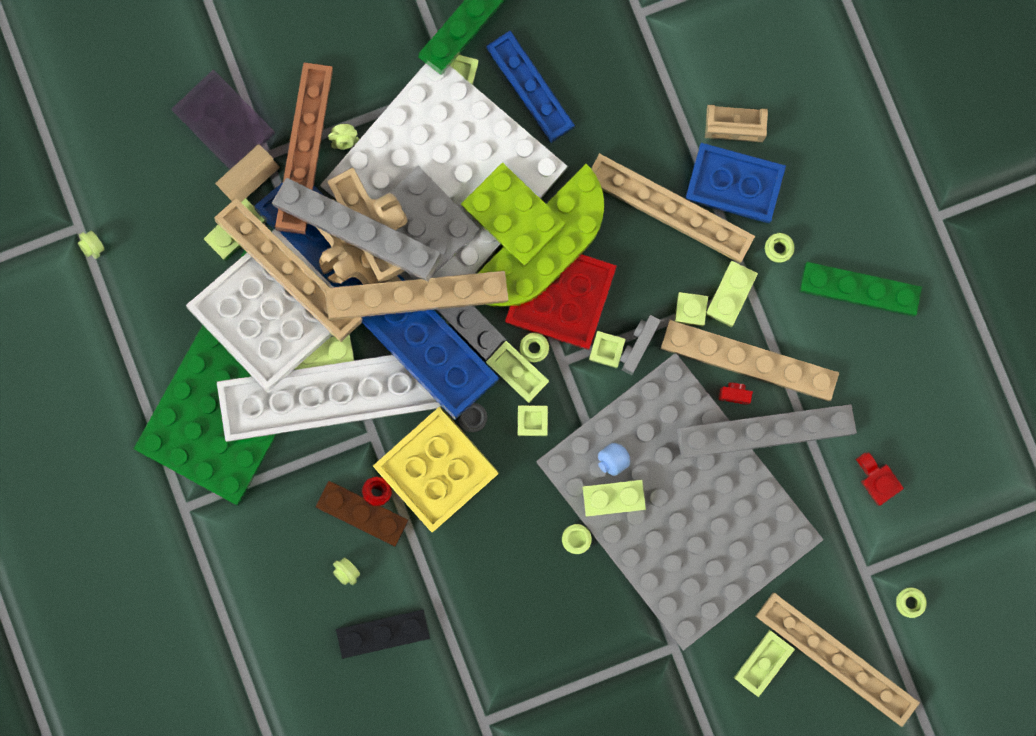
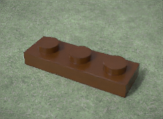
(358, 513)

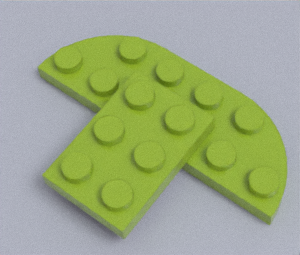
(536, 236)

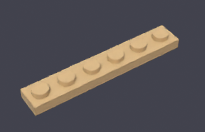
(672, 209)
(282, 265)
(416, 295)
(749, 360)
(837, 659)

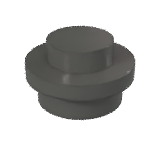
(473, 418)

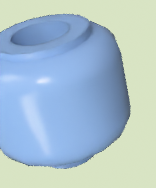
(613, 459)

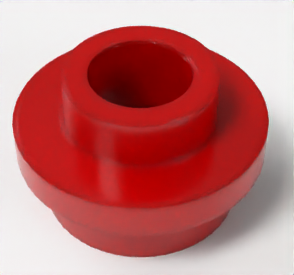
(376, 483)

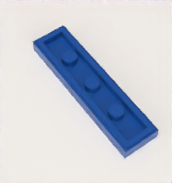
(530, 86)

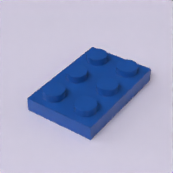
(735, 183)

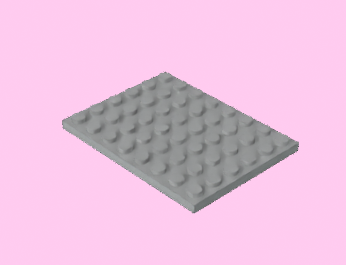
(710, 522)

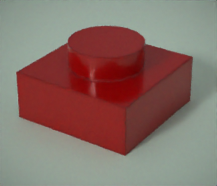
(735, 394)

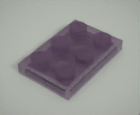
(222, 120)

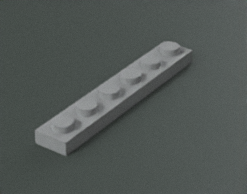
(357, 229)
(766, 431)

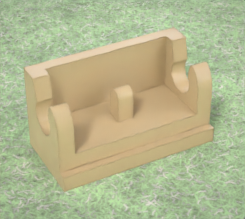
(736, 124)

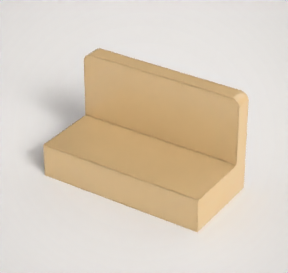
(248, 174)

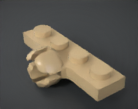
(385, 210)
(347, 262)

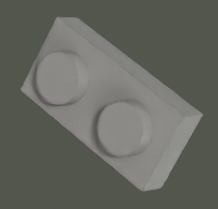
(633, 354)

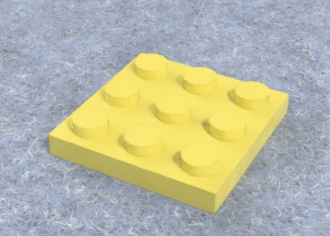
(436, 469)

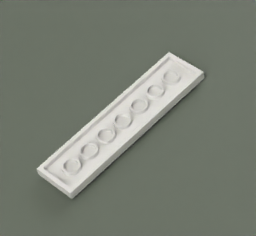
(321, 398)

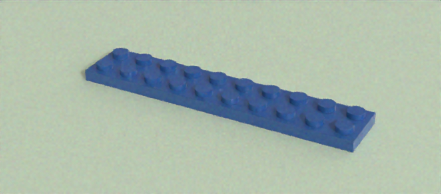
(416, 339)

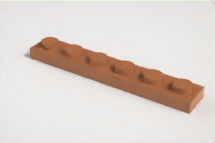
(306, 136)

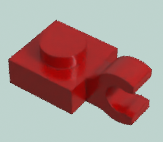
(880, 481)

